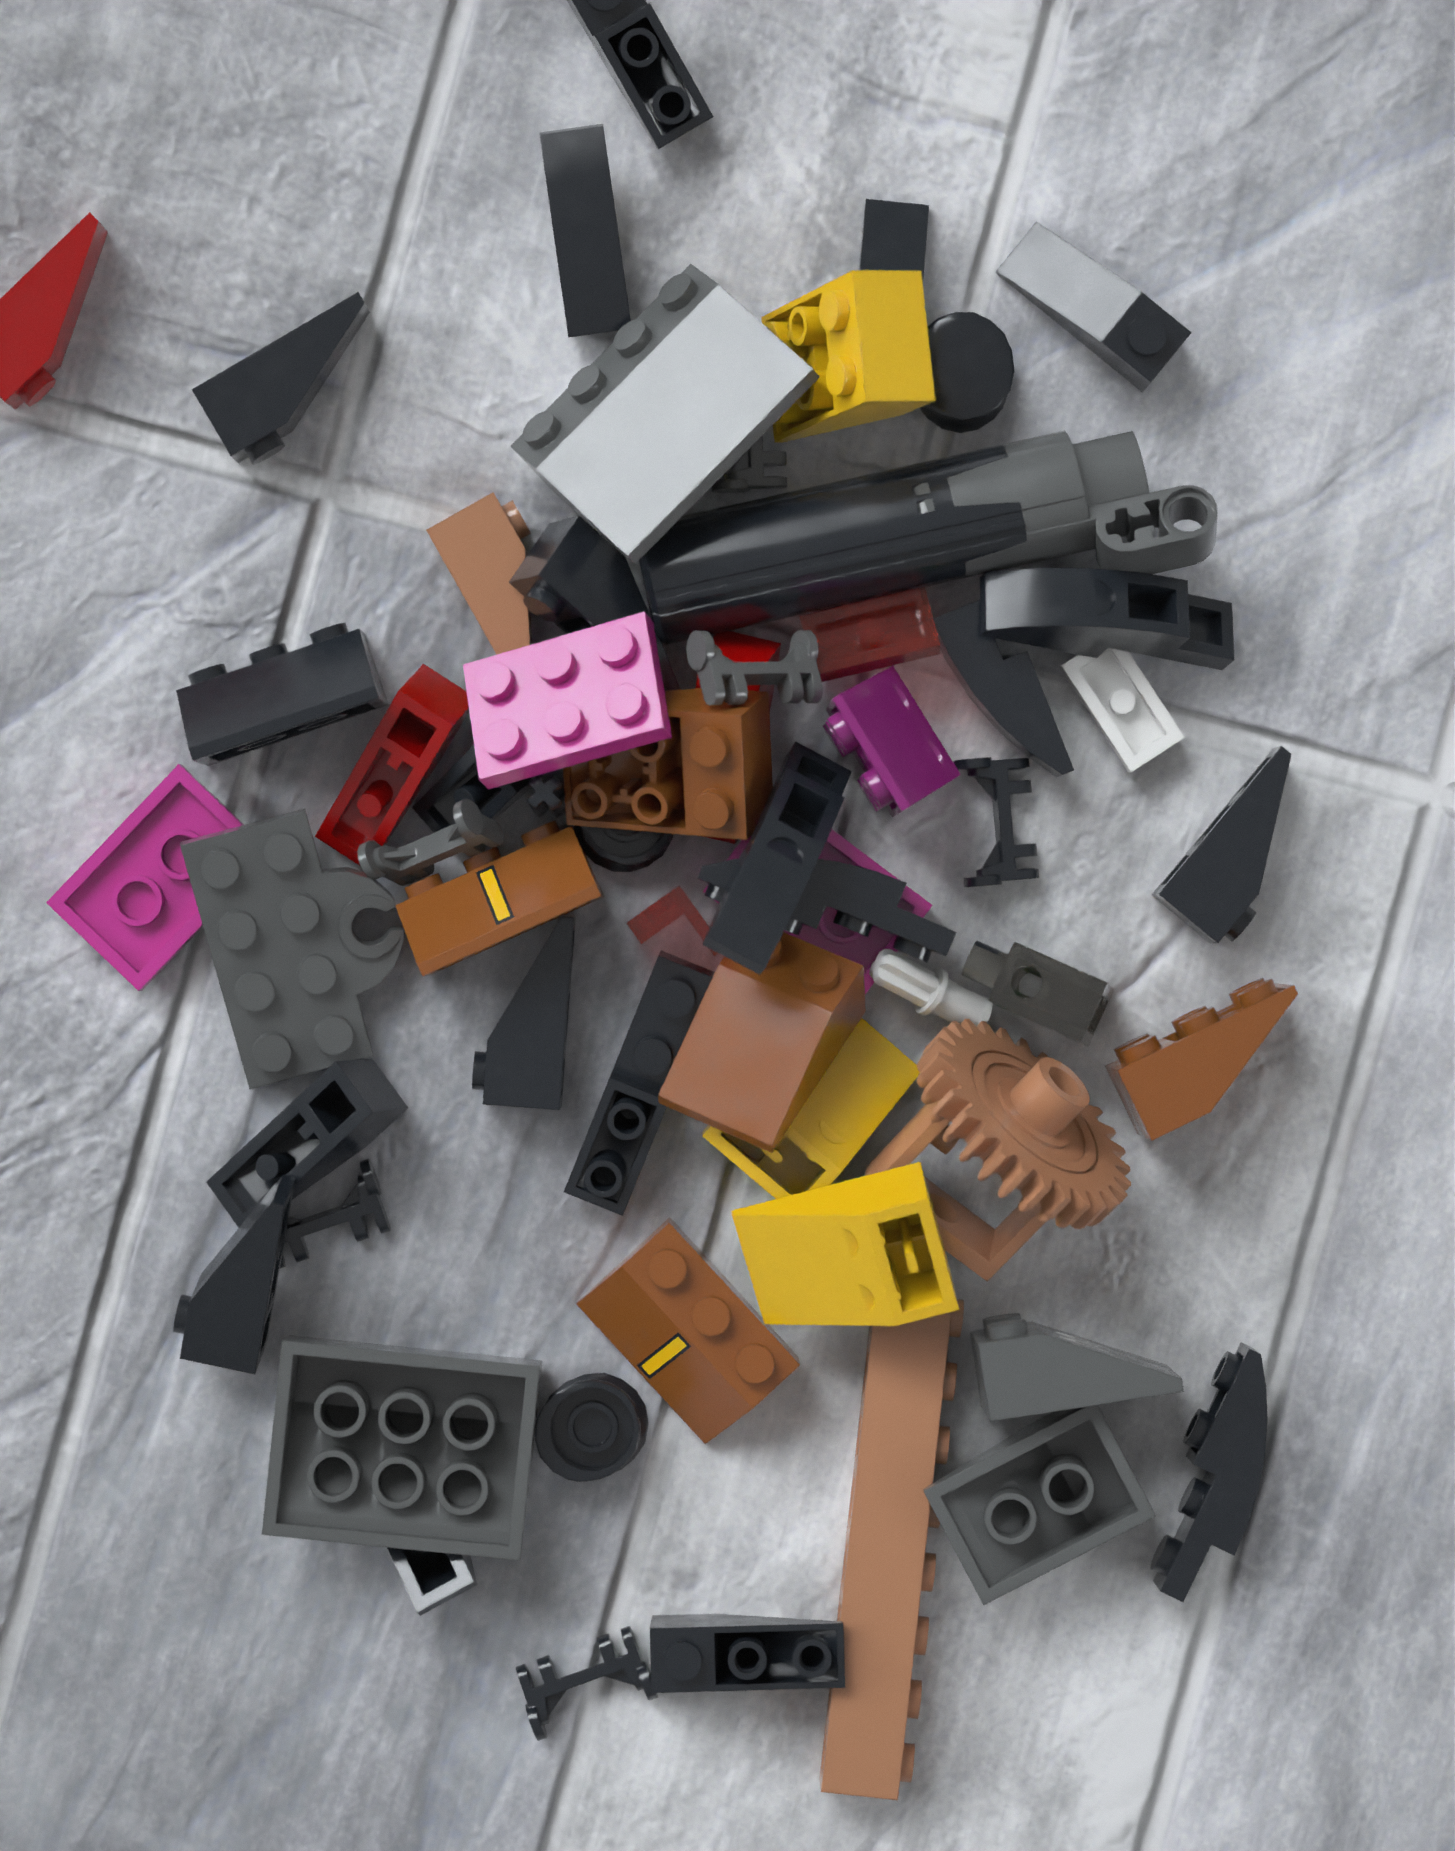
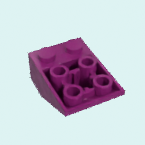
(889, 741)

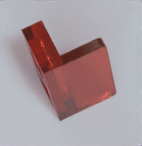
(873, 634)
(664, 913)

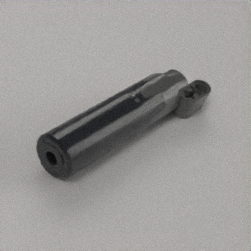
(919, 531)

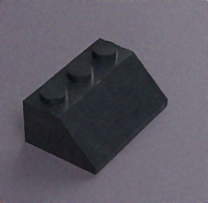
(279, 695)

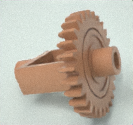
(1026, 1124)

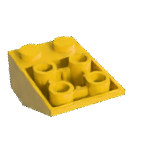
(865, 344)
(834, 1121)
(849, 1253)

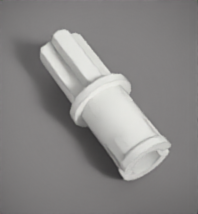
(928, 989)

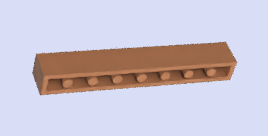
(887, 1556)

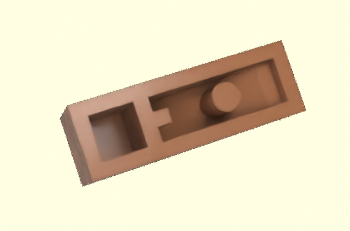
(482, 555)

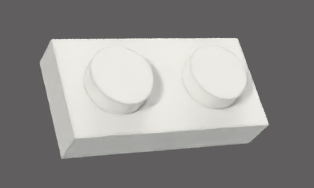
(1123, 706)

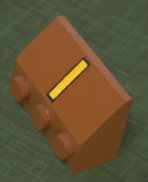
(497, 898)
(689, 1332)

